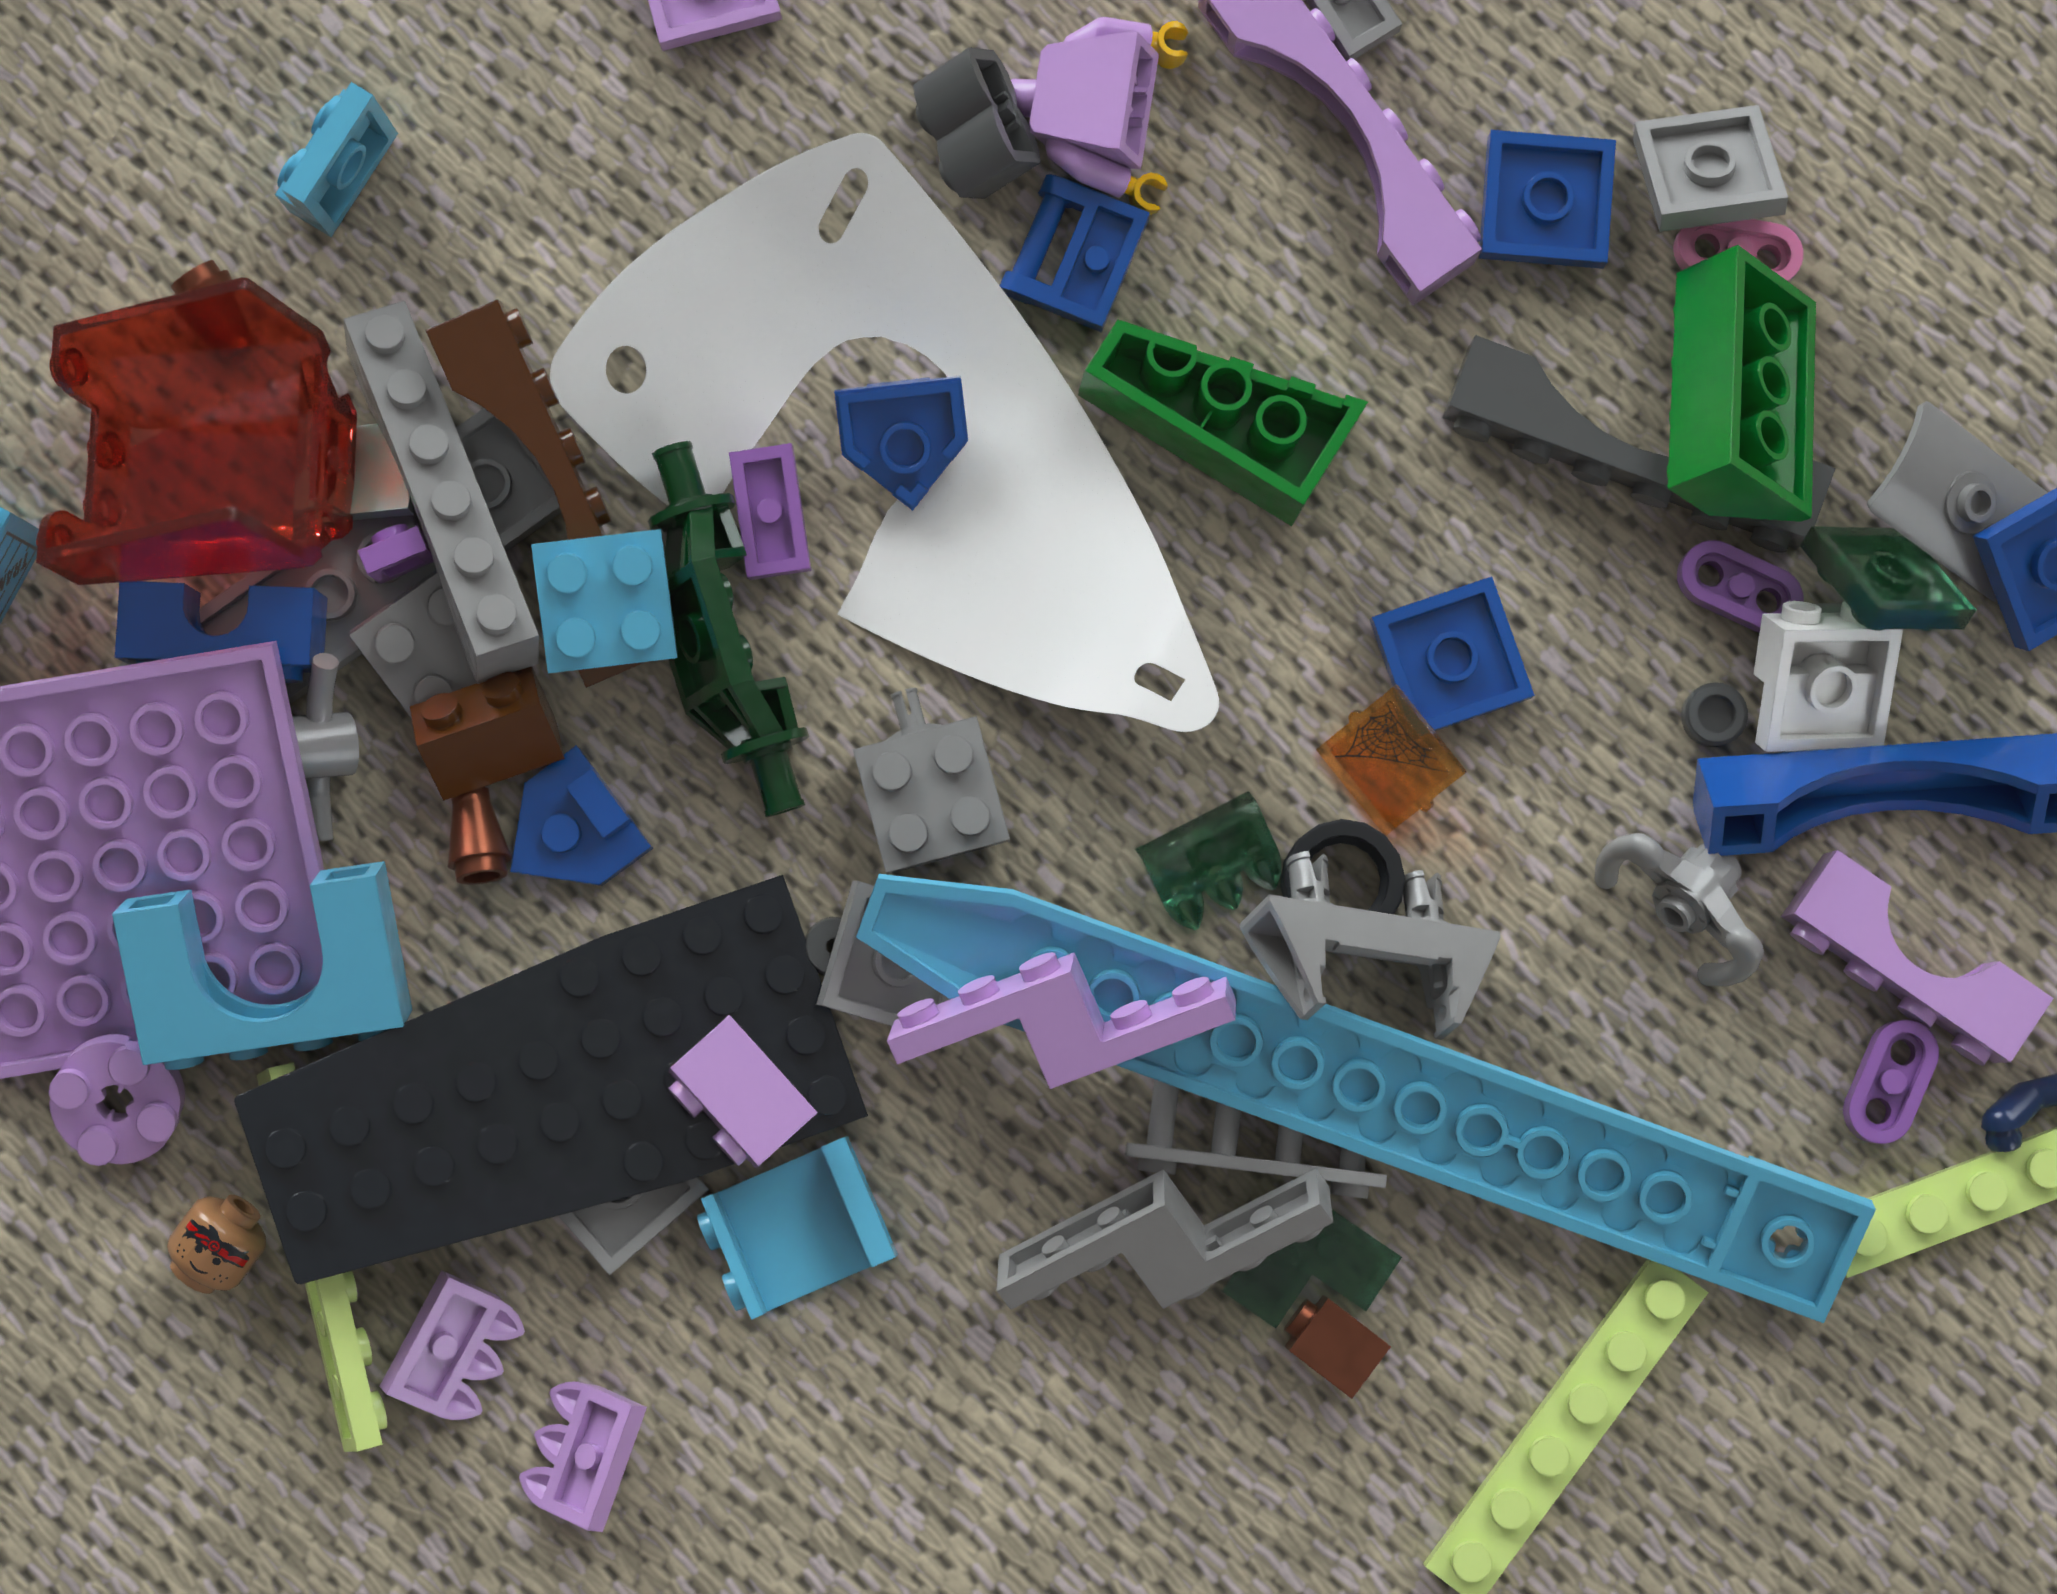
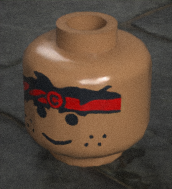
(216, 1243)

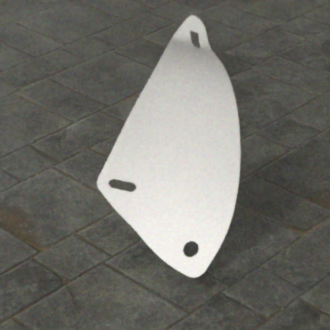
(1027, 544)

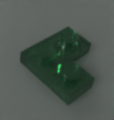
(1338, 1256)

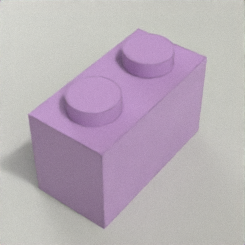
(739, 1093)

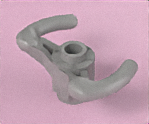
(1689, 898)

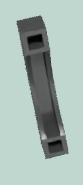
(1513, 400)

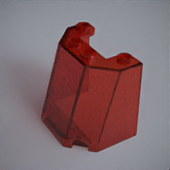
(204, 441)

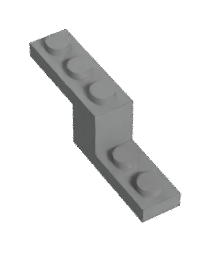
(1165, 1239)

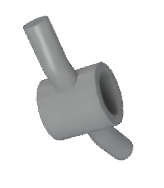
(325, 741)

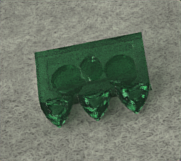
(1210, 858)

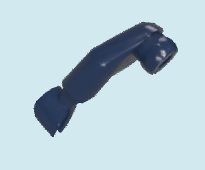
(2015, 1110)

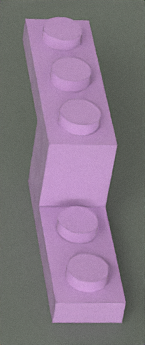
(1062, 1018)

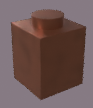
(1334, 1344)

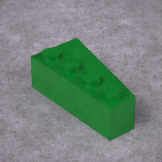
(1221, 415)

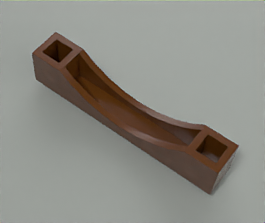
(488, 366)

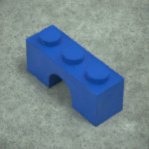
(165, 623)

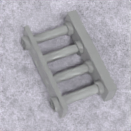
(1158, 1153)

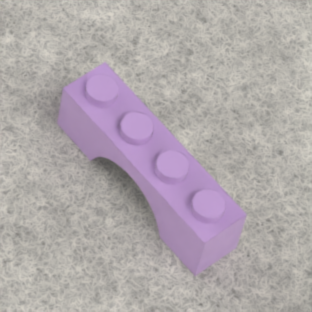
(1847, 913)

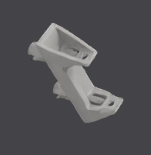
(1296, 932)

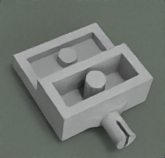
(930, 790)

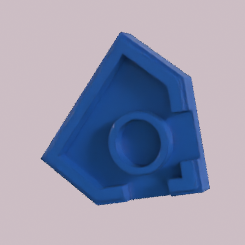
(903, 432)
(574, 826)

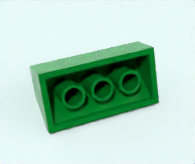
(1742, 390)

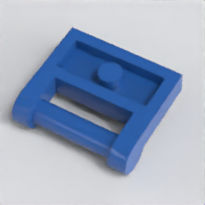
(1093, 260)

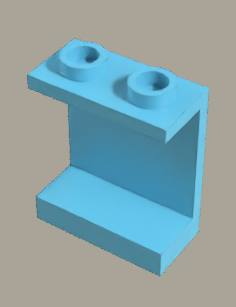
(796, 1228)

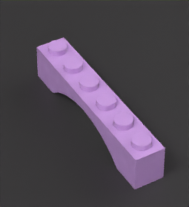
(1418, 231)

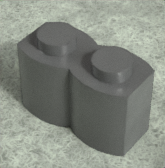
(976, 124)

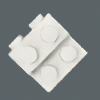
(1823, 679)

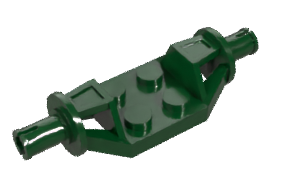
(712, 655)

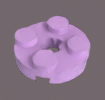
(101, 1133)

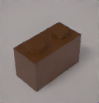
(486, 732)

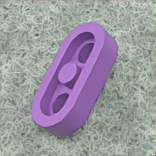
(1739, 582)
(1893, 1084)

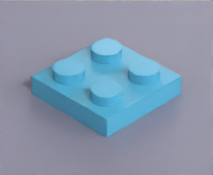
(604, 601)

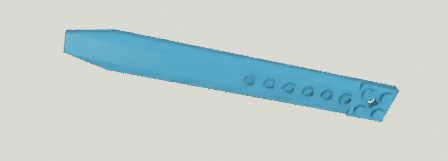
(1410, 1100)

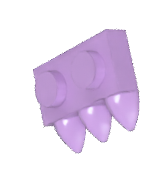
(449, 1346)
(585, 1454)

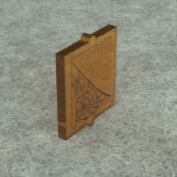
(1391, 760)

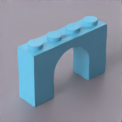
(190, 1015)

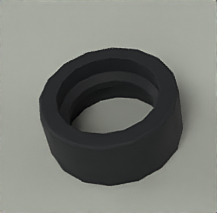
(1367, 839)

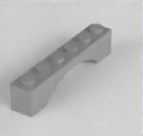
(444, 491)

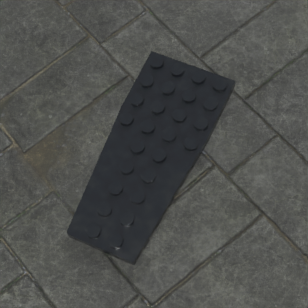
(540, 1089)

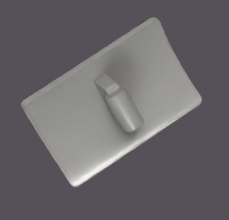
(1948, 491)

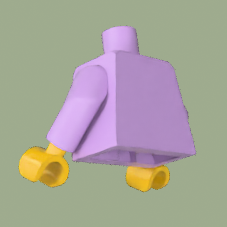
(1097, 102)

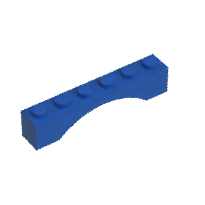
(1769, 798)

